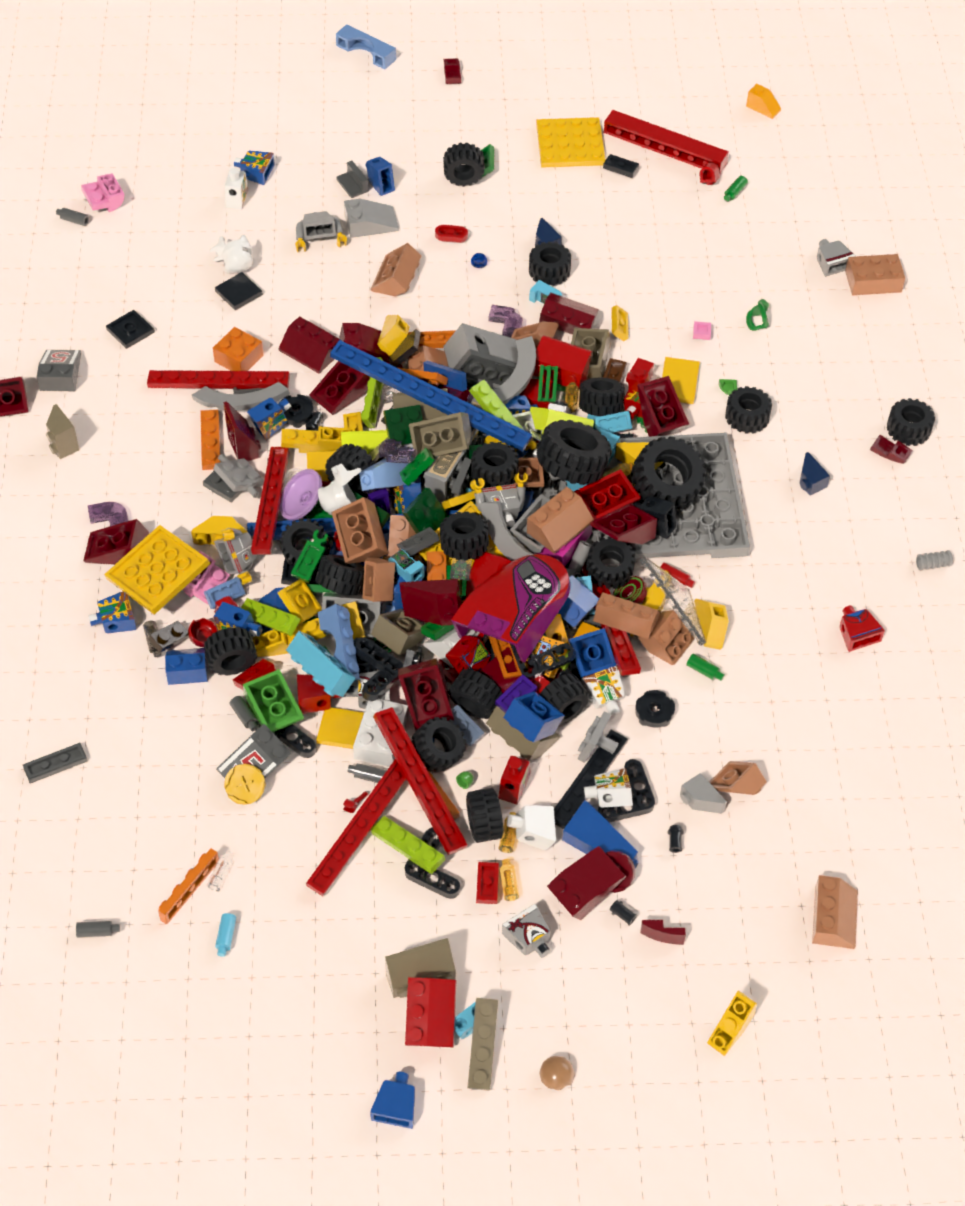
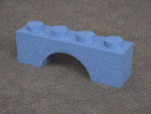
(351, 39)
(336, 621)

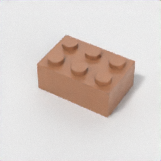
(875, 274)

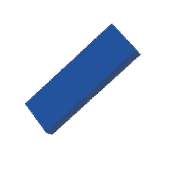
(456, 378)

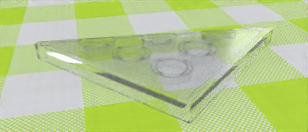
(678, 597)

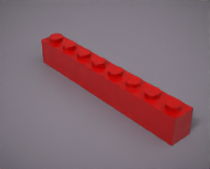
(664, 141)

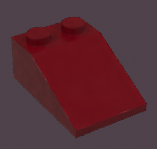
(363, 338)
(340, 388)
(661, 408)
(241, 434)
(627, 525)
(114, 542)
(431, 600)
(425, 692)
(586, 882)

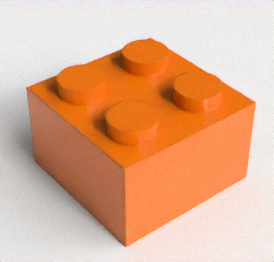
(238, 350)

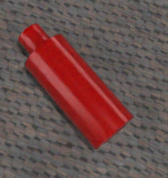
(682, 577)

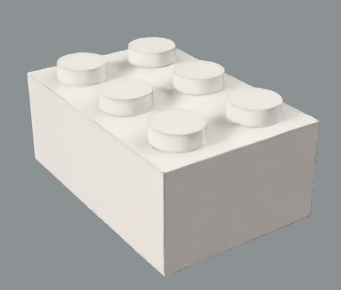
(369, 743)

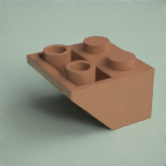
(536, 331)
(378, 579)
(668, 638)

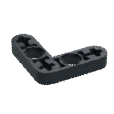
(537, 661)
(385, 668)
(295, 744)
(638, 807)
(435, 887)

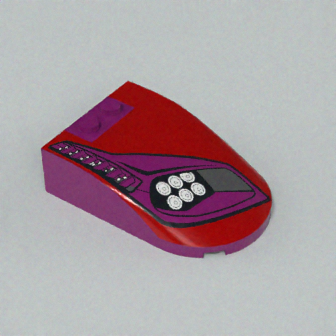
(516, 602)

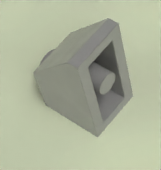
(702, 795)

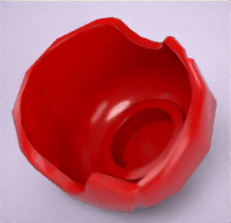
(200, 630)

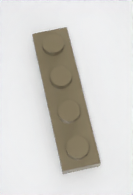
(482, 1044)

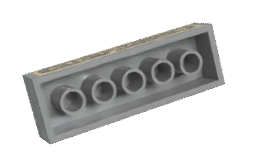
(444, 467)

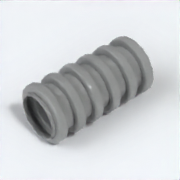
(934, 560)

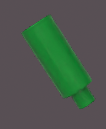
(735, 188)
(704, 667)

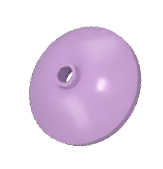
(300, 494)

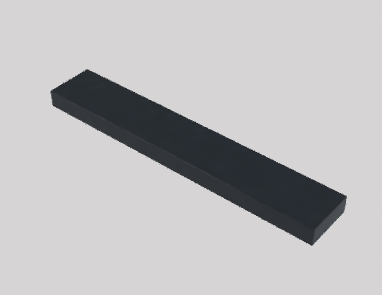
(597, 764)

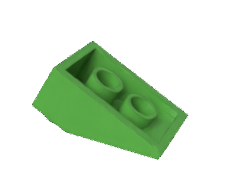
(272, 701)

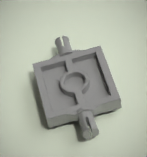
(239, 475)

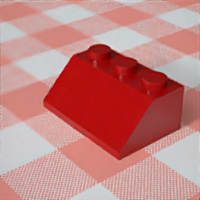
(571, 361)
(608, 494)
(483, 568)
(430, 1012)

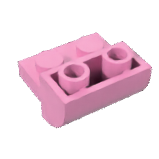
(104, 193)
(206, 579)

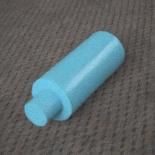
(225, 933)

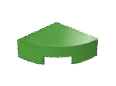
(727, 385)

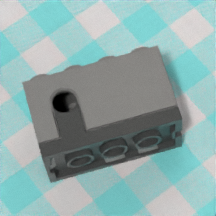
(481, 355)

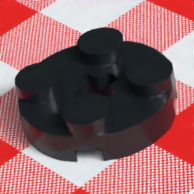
(305, 412)
(654, 719)

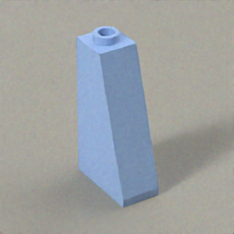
(383, 475)

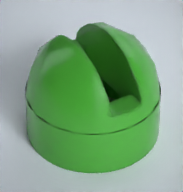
(465, 779)

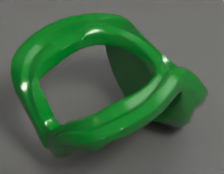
(760, 309)

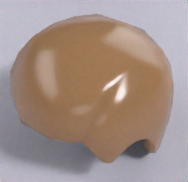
(556, 1072)

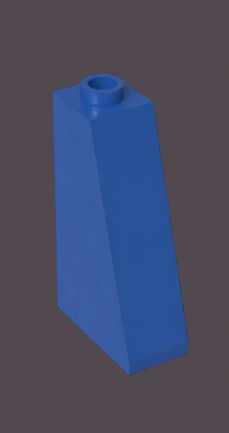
(590, 829)

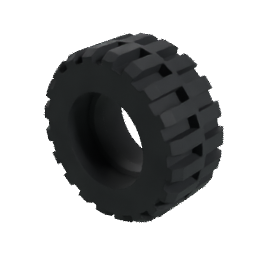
(573, 452)
(679, 455)

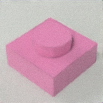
(702, 330)

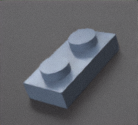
(467, 725)

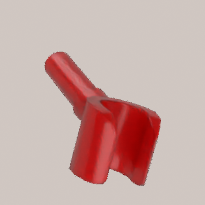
(350, 806)

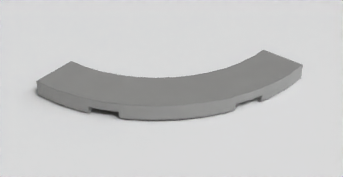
(522, 373)
(209, 397)
(497, 529)

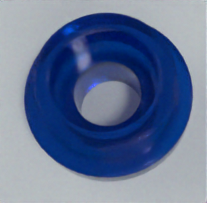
(479, 260)

